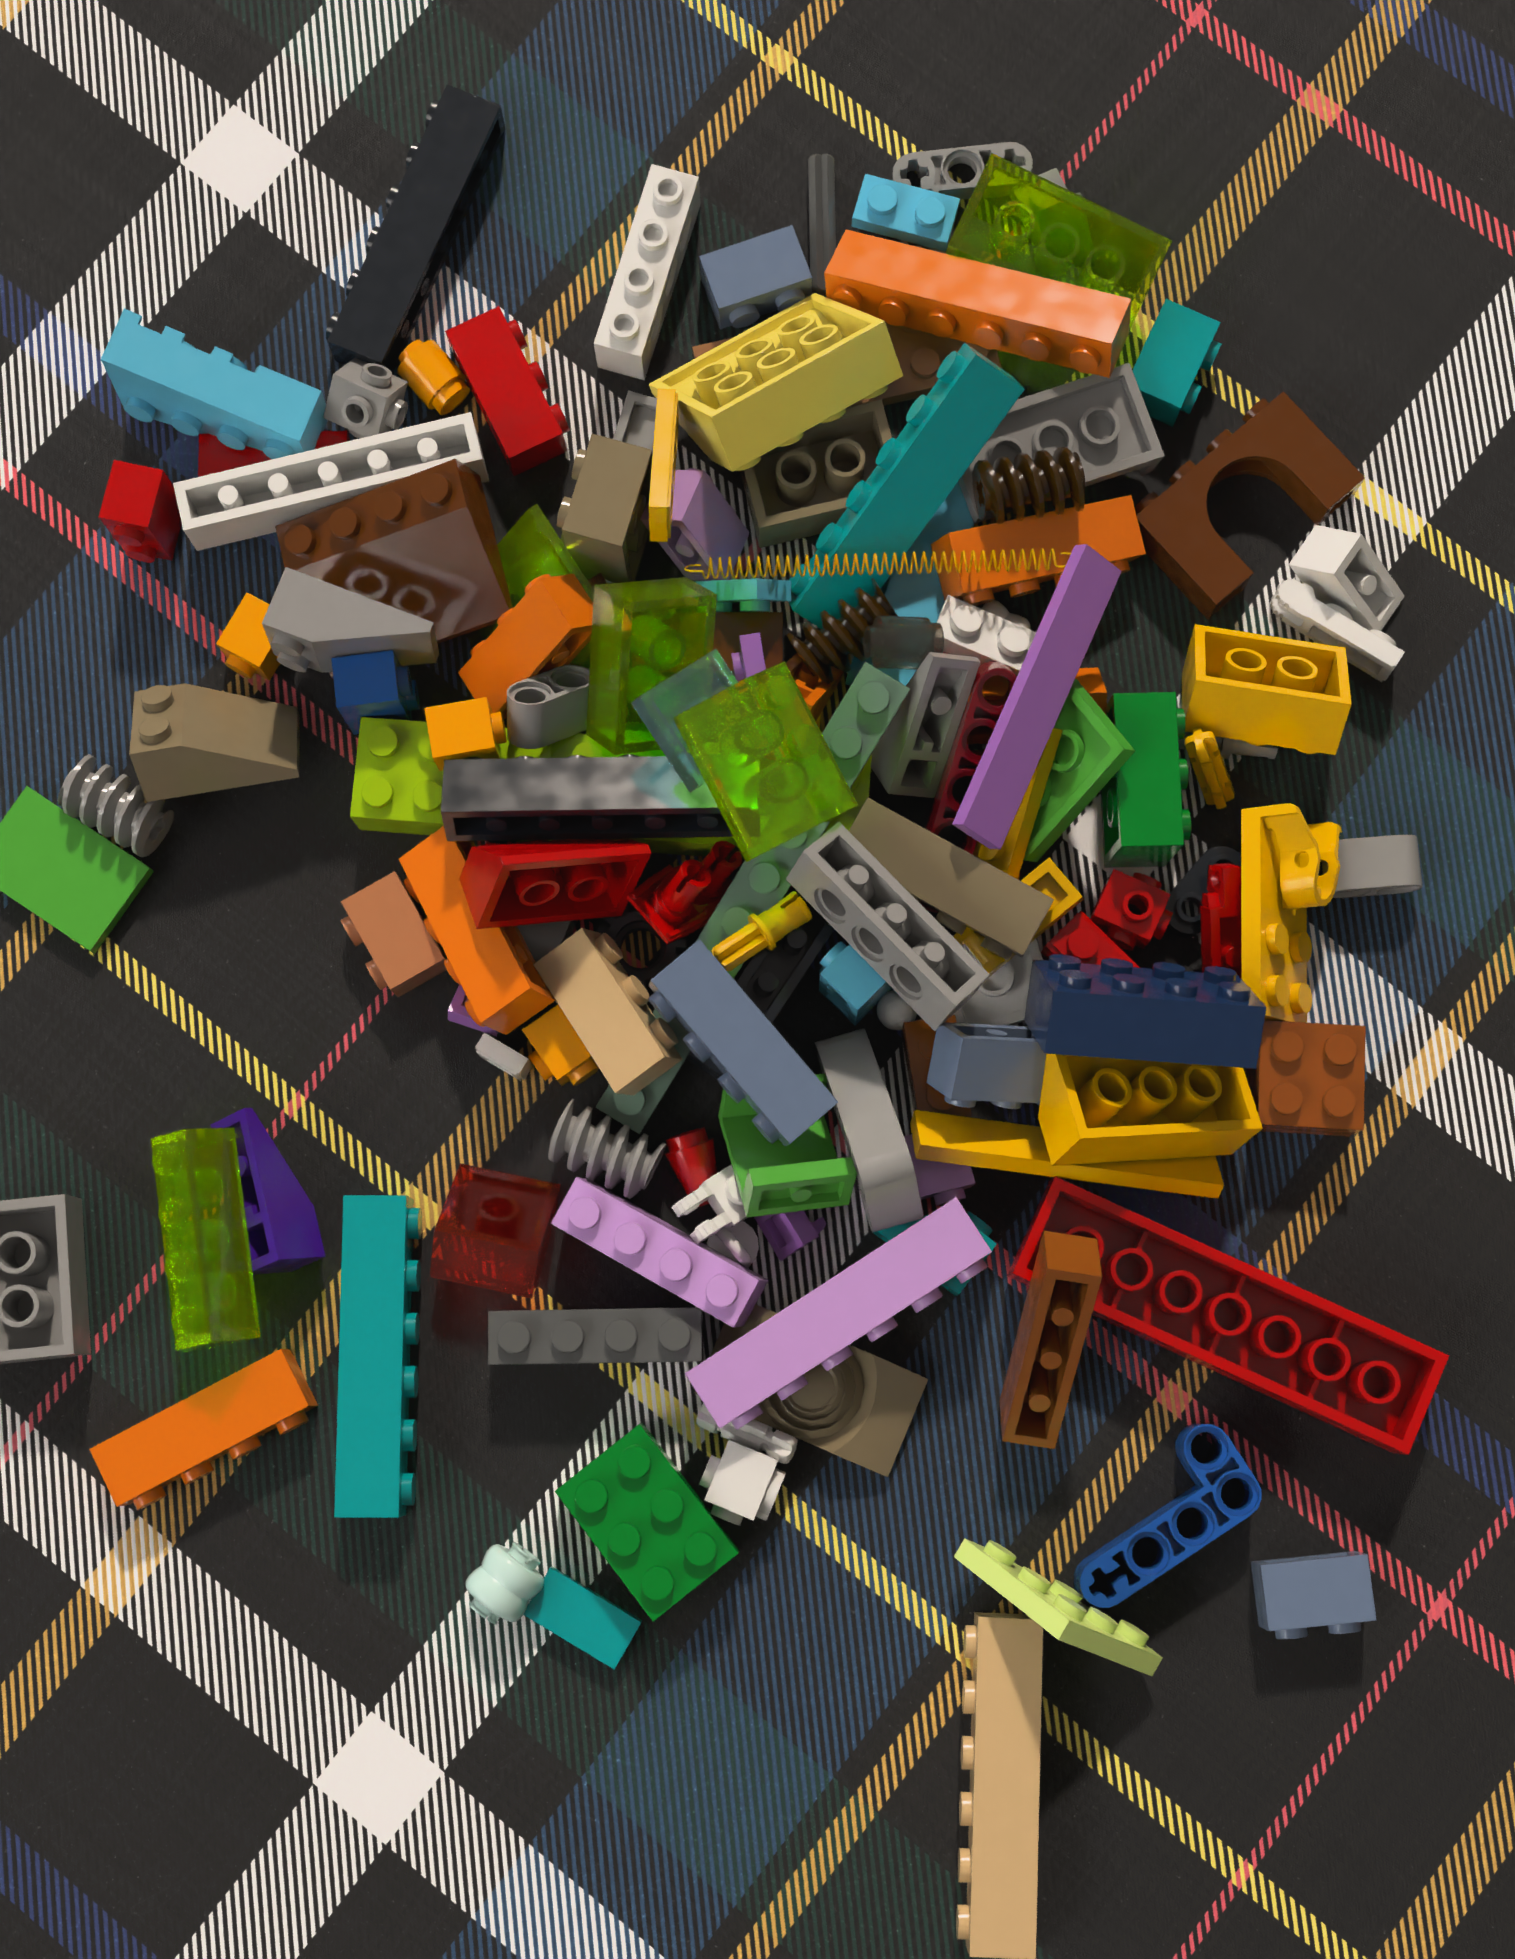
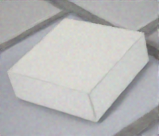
(503, 1057)

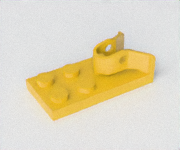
(1277, 887)

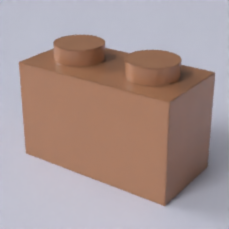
(393, 934)

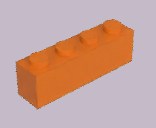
(1105, 526)
(487, 962)
(204, 1428)

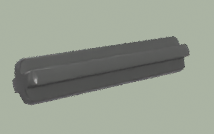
(821, 217)

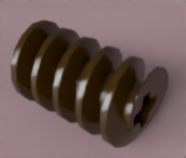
(1028, 483)
(840, 635)

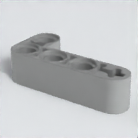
(870, 1130)

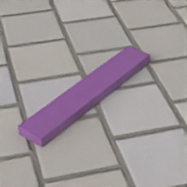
(1037, 697)

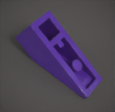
(277, 1209)

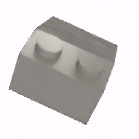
(321, 621)

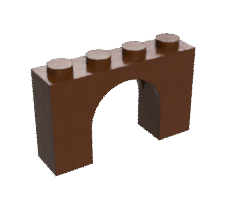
(1272, 444)

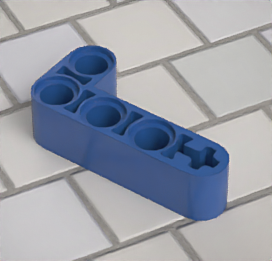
(1162, 1524)

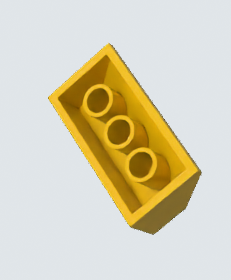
(1142, 1110)

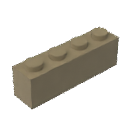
(953, 881)

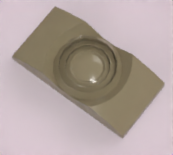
(850, 1411)

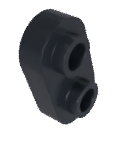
(1191, 889)

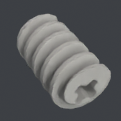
(113, 808)
(604, 1151)

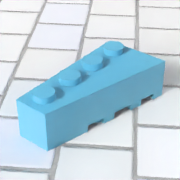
(210, 393)

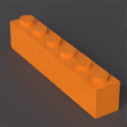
(979, 303)

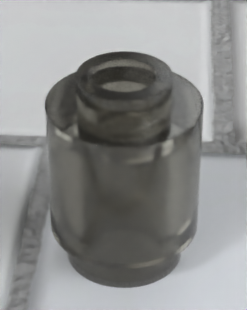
(901, 641)

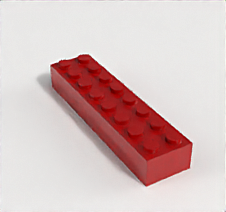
(1244, 1321)

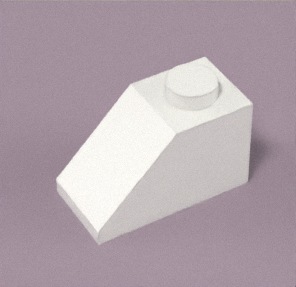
(1347, 574)

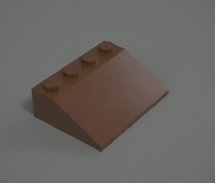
(411, 546)

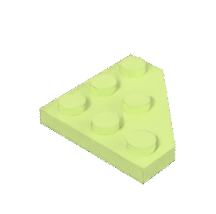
(1059, 1608)

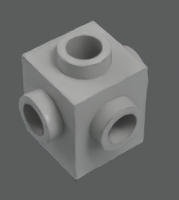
(366, 399)

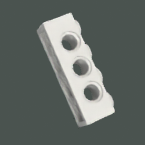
(647, 272)

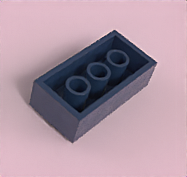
(1144, 1012)

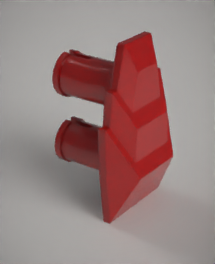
(686, 896)

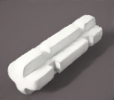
(752, 1435)

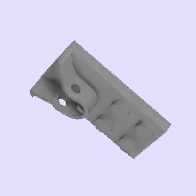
(1089, 416)

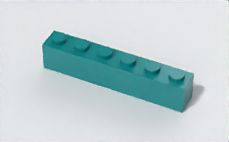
(909, 480)
(375, 1357)

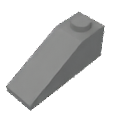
(924, 728)

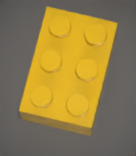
(1266, 689)

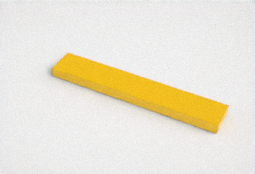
(1023, 1150)

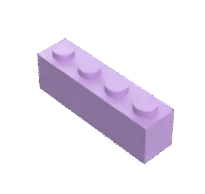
(659, 1252)

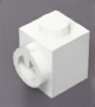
(741, 1483)

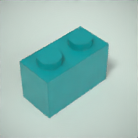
(1172, 358)

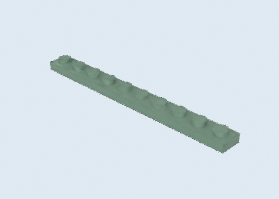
(762, 881)

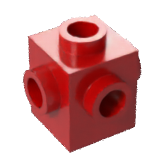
(1140, 894)

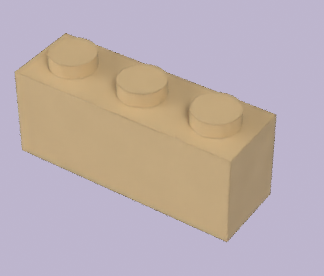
(609, 1011)

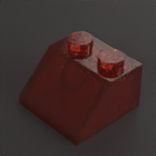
(494, 1230)

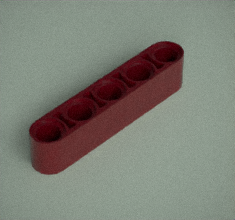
(963, 759)

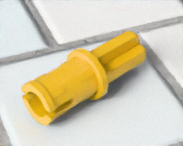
(762, 931)

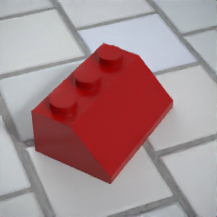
(551, 880)

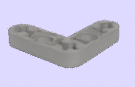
(934, 165)

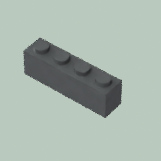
(595, 1336)

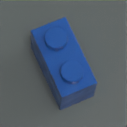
(373, 688)

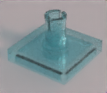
(675, 695)

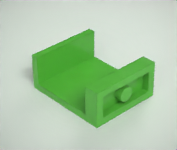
(780, 1176)

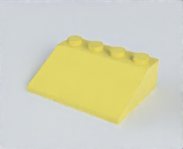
(781, 379)

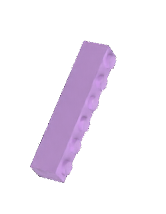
(838, 1313)

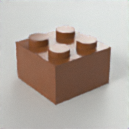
(1310, 1078)

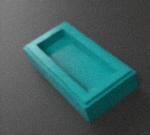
(583, 1617)

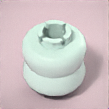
(504, 1583)

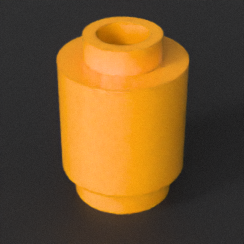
(433, 376)

